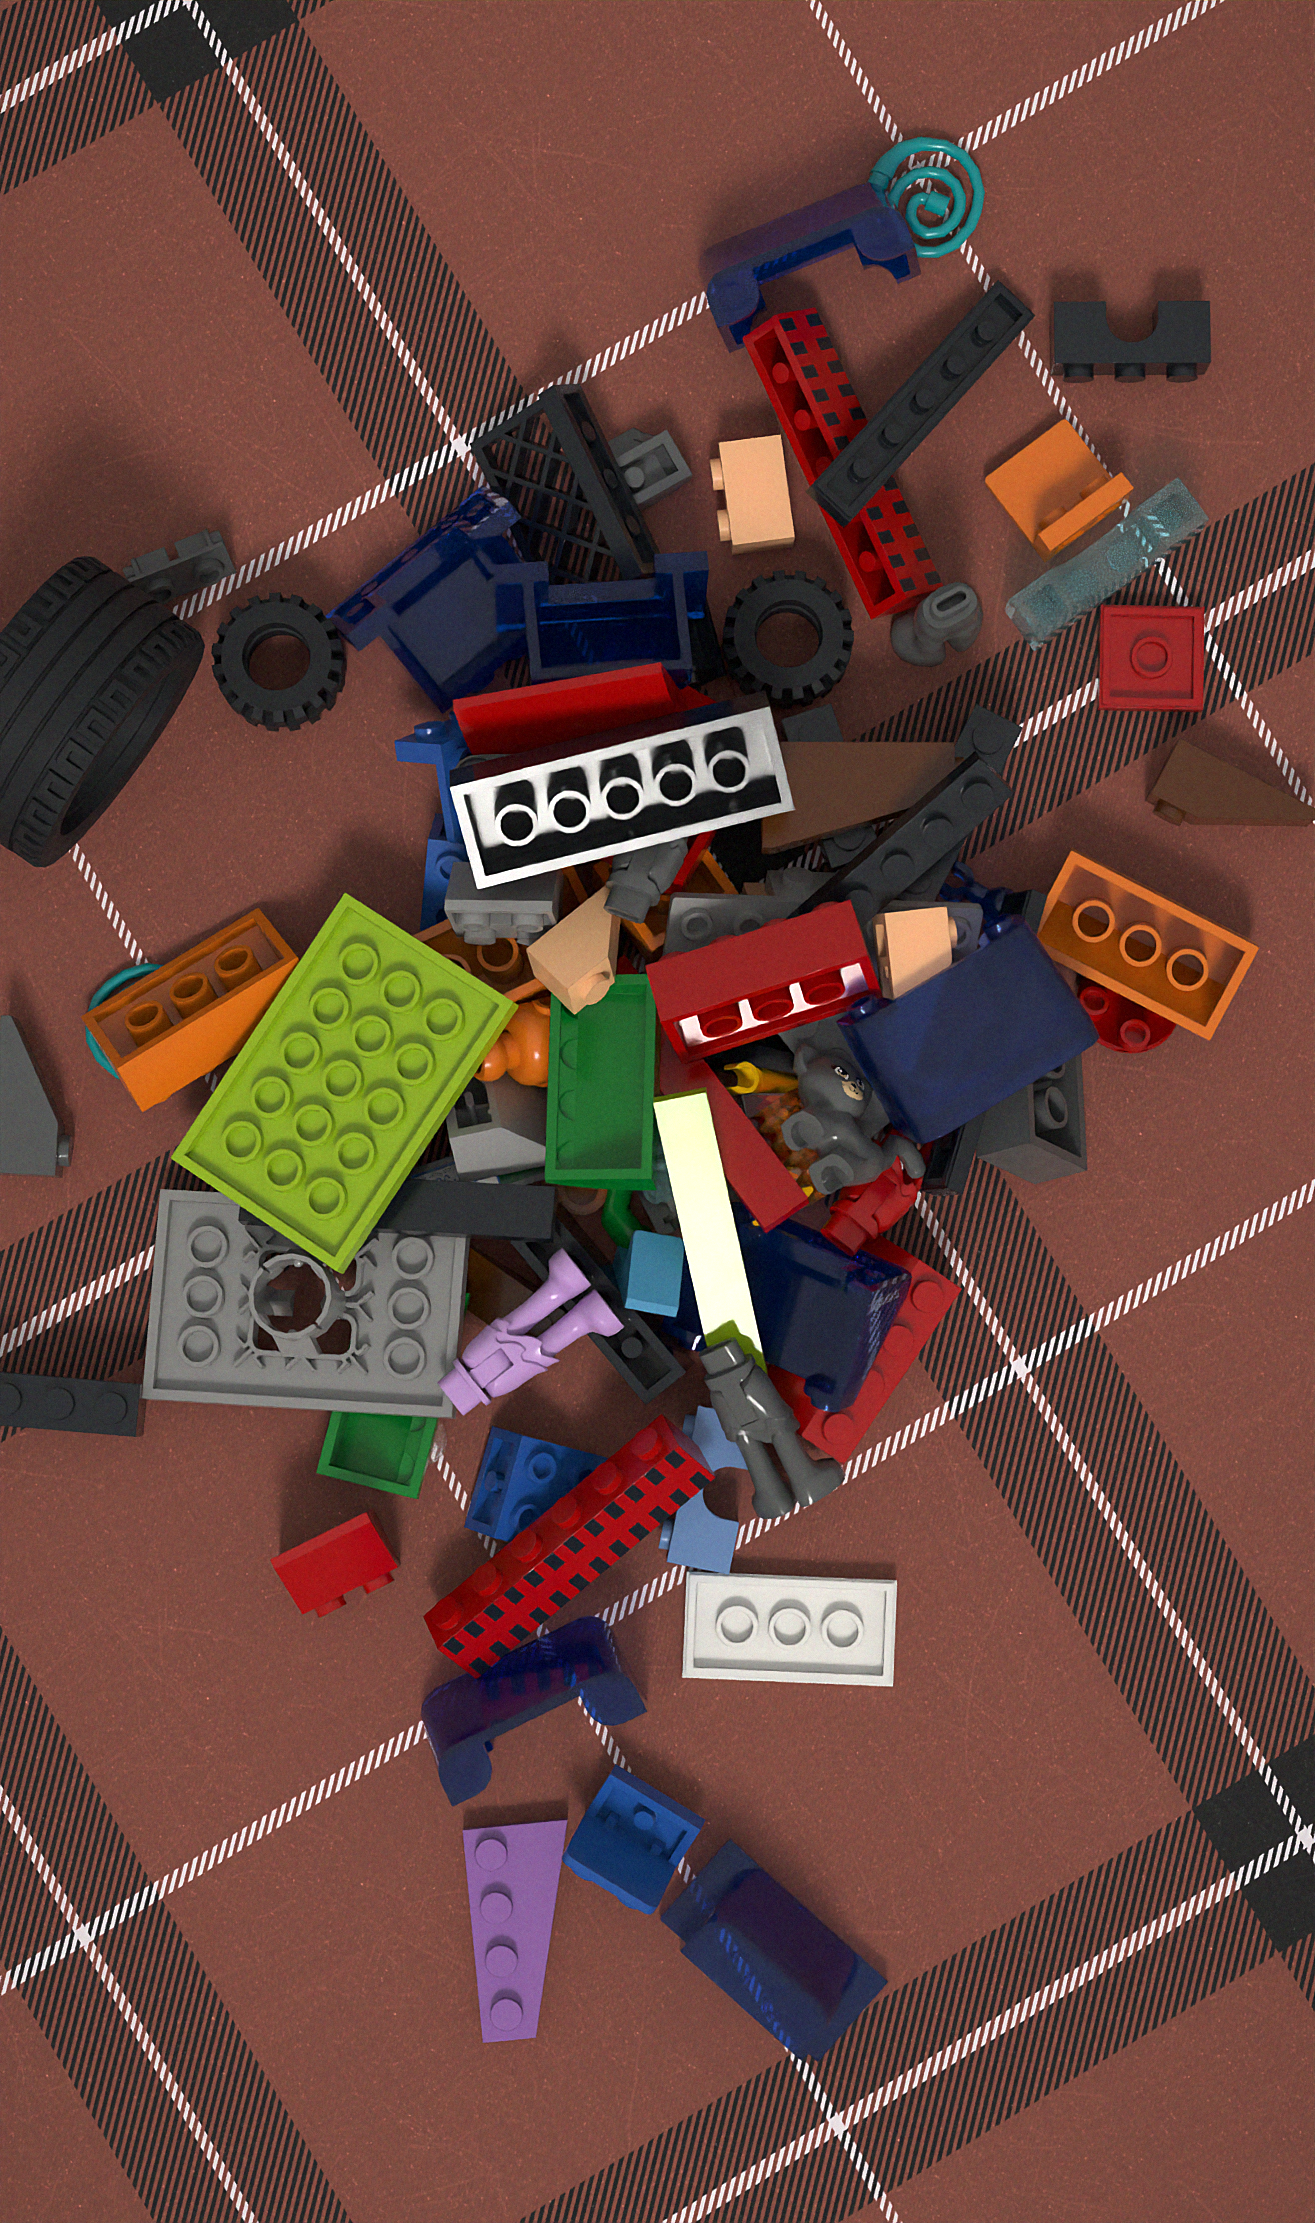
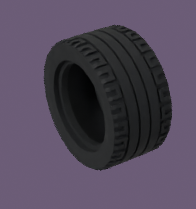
(82, 701)

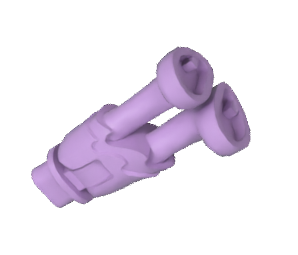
(507, 1357)

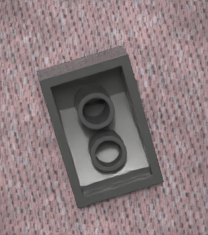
(1039, 1127)

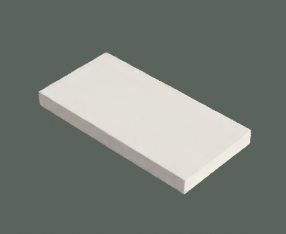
(789, 1628)

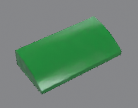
(604, 1089)
(379, 1449)

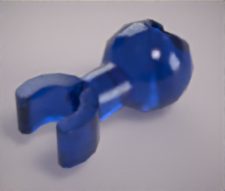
(974, 892)

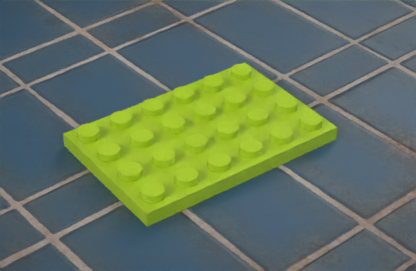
(344, 1082)

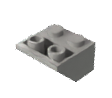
(505, 910)
(498, 1128)

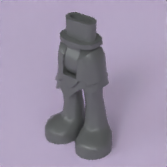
(946, 614)
(642, 877)
(754, 1414)

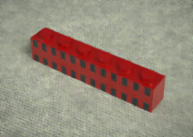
(820, 421)
(568, 1546)

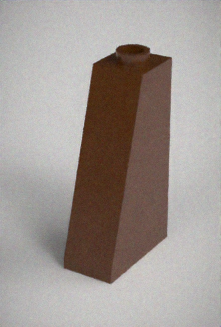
(852, 787)

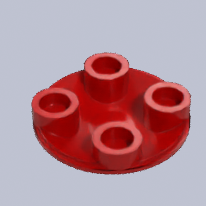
(1121, 1022)

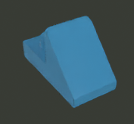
(650, 1272)

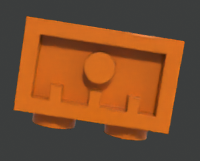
(1056, 490)

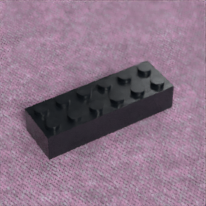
(621, 789)

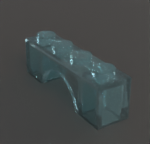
(1107, 565)

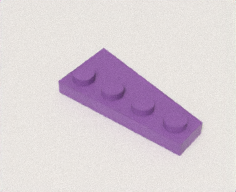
(512, 1908)

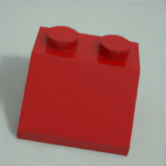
(336, 1563)

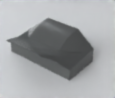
(650, 465)

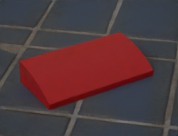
(566, 709)

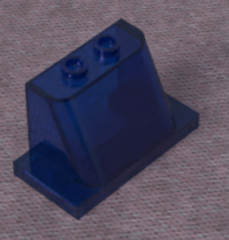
(438, 603)
(603, 624)
(771, 1953)

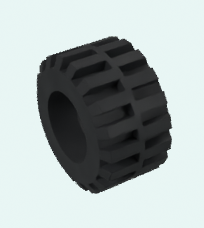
(796, 596)
(255, 625)

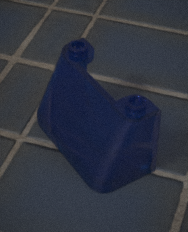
(852, 218)
(968, 1032)
(812, 1307)
(525, 1683)

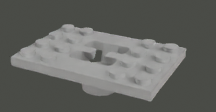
(215, 1296)

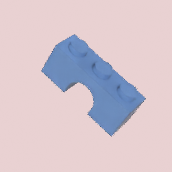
(696, 1534)

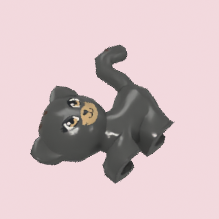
(832, 1102)

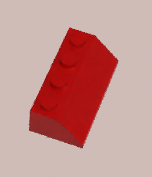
(762, 981)
(923, 1309)

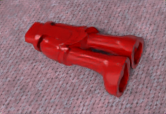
(873, 1207)

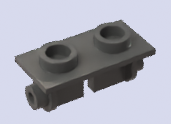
(200, 564)

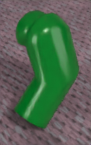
(618, 1219)

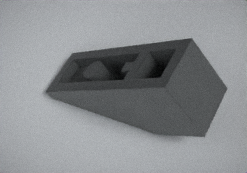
(30, 1122)

